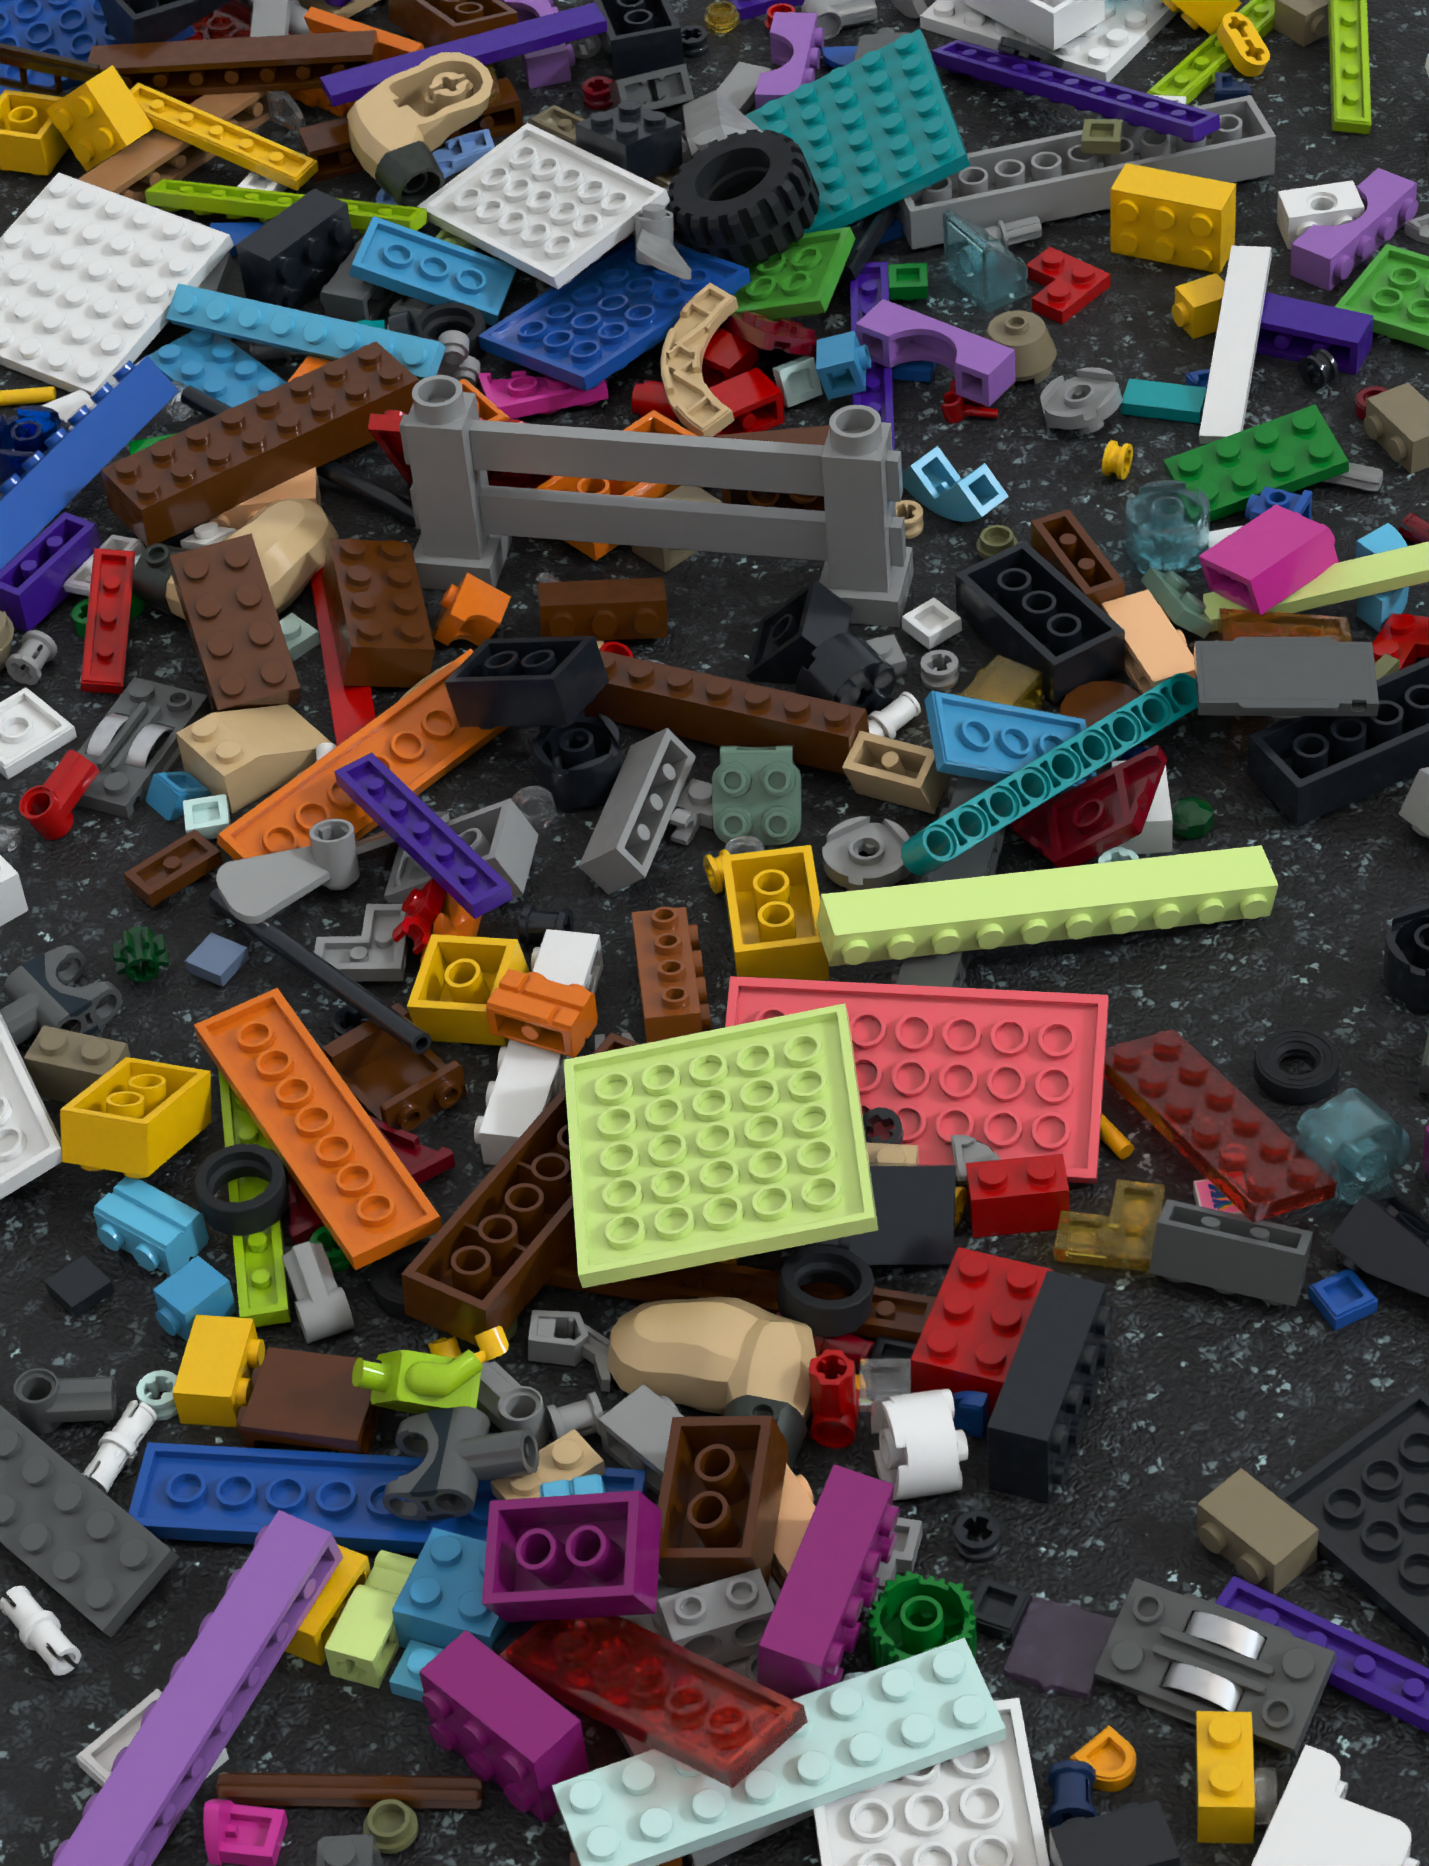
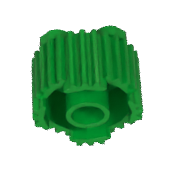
(918, 1617)

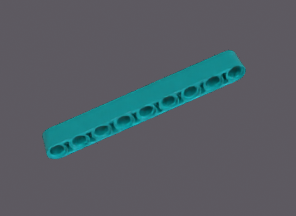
(1049, 775)

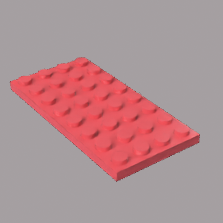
(964, 1062)

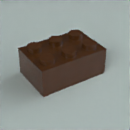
(720, 1498)

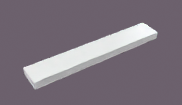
(1235, 343)

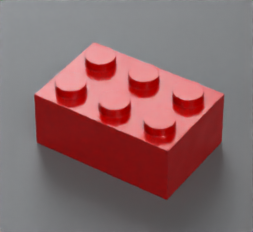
(975, 1324)

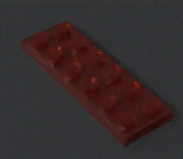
(1215, 1126)
(658, 1693)

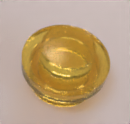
(722, 16)

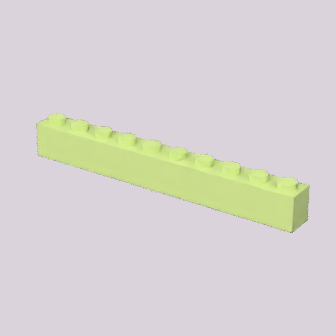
(1045, 905)

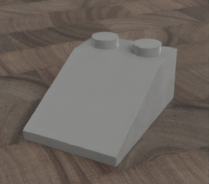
(495, 833)

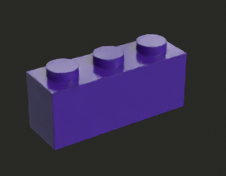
(1298, 327)
(35, 578)

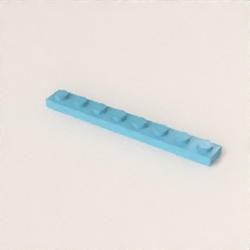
(296, 329)

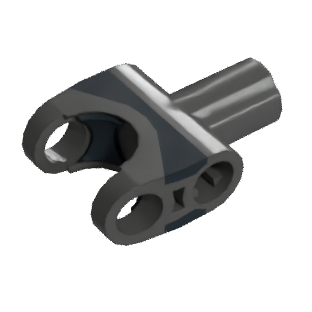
(47, 997)
(455, 1461)

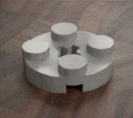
(1081, 400)
(858, 872)

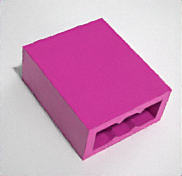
(1268, 559)

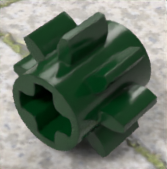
(140, 954)

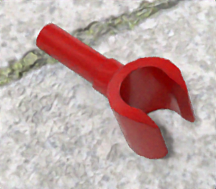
(956, 411)

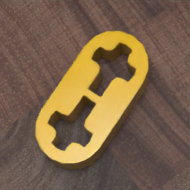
(1243, 44)

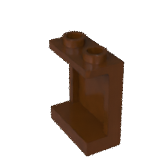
(392, 1079)
(308, 1403)

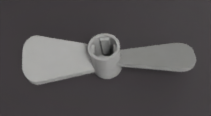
(656, 241)
(270, 882)

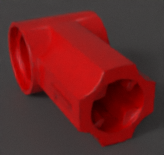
(51, 804)
(833, 1399)

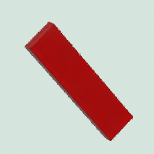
(108, 621)

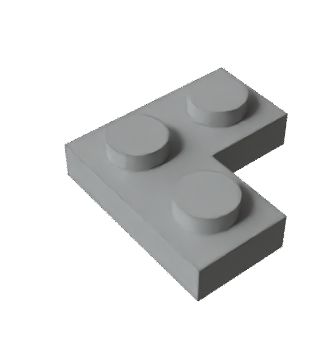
(374, 953)

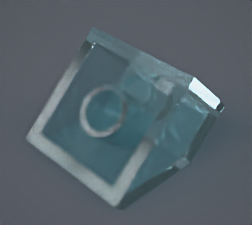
(981, 264)

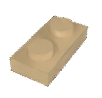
(562, 1459)

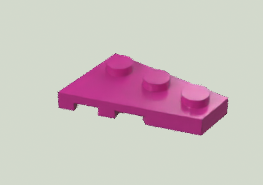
(532, 395)

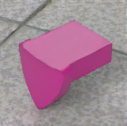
(242, 1833)

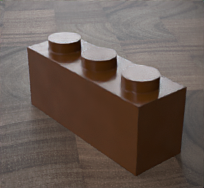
(1076, 556)
(604, 609)

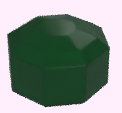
(1192, 817)

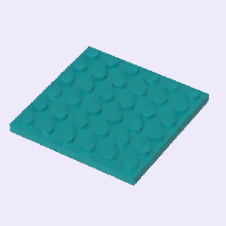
(871, 131)

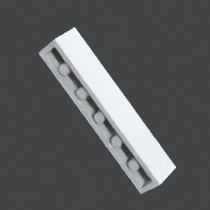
(527, 1074)

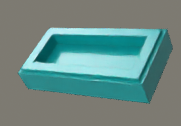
(1163, 401)

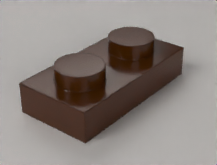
(173, 868)

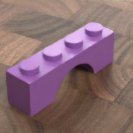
(795, 47)
(549, 64)
(1331, 252)
(903, 335)

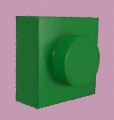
(908, 281)

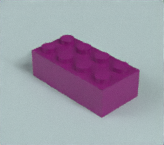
(829, 1585)

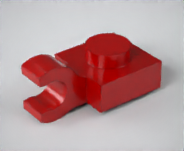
(420, 911)

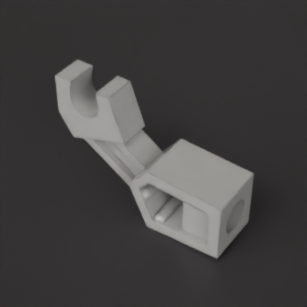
(548, 1344)

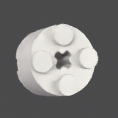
(918, 1443)

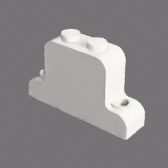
(1324, 1829)

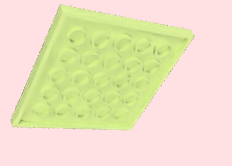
(717, 1146)

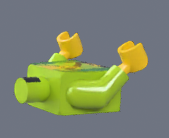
(426, 1381)

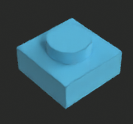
(406, 1677)

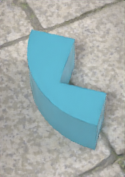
(943, 491)
(1378, 607)

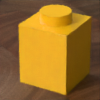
(1199, 305)

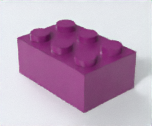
(572, 1557)
(502, 1724)

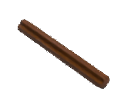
(350, 1790)

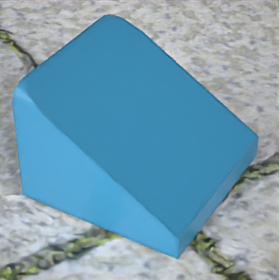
(170, 790)

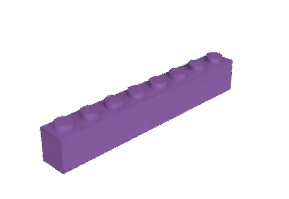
(205, 1697)

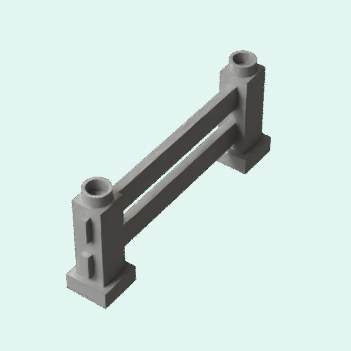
(472, 524)

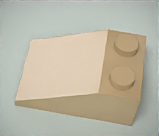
(248, 751)

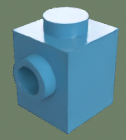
(842, 364)
(192, 1291)

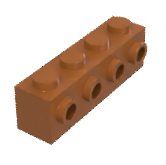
(670, 974)

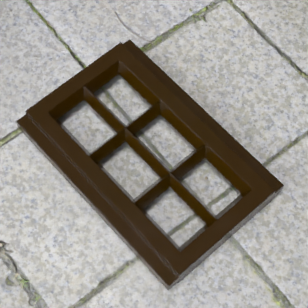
(44, 63)

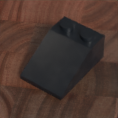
(912, 1216)

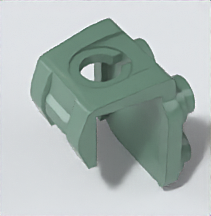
(757, 794)

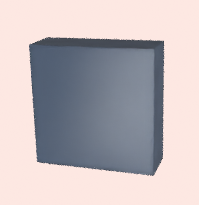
(217, 959)

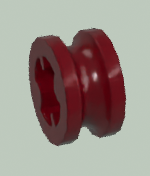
(597, 93)

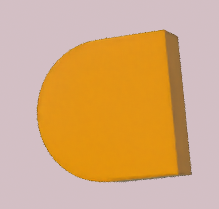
(1111, 1758)

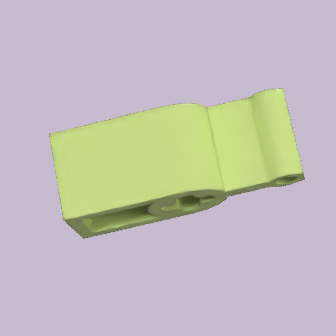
(366, 1631)

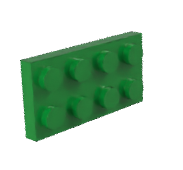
(1275, 454)

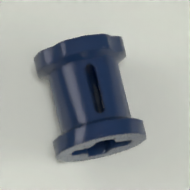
(1071, 1791)

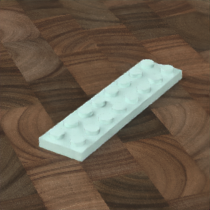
(853, 1740)

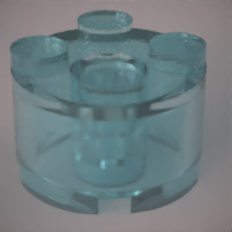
(1167, 527)
(1353, 1144)

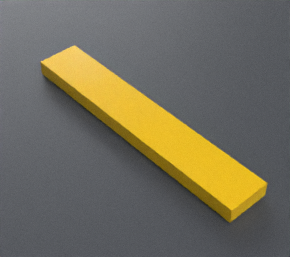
(225, 139)

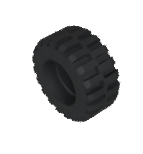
(744, 197)

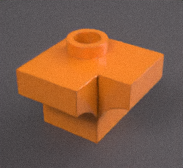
(470, 611)

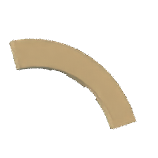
(683, 362)

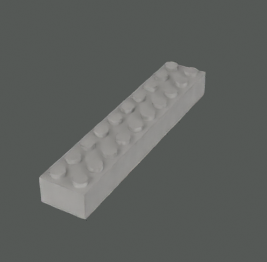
(1057, 181)

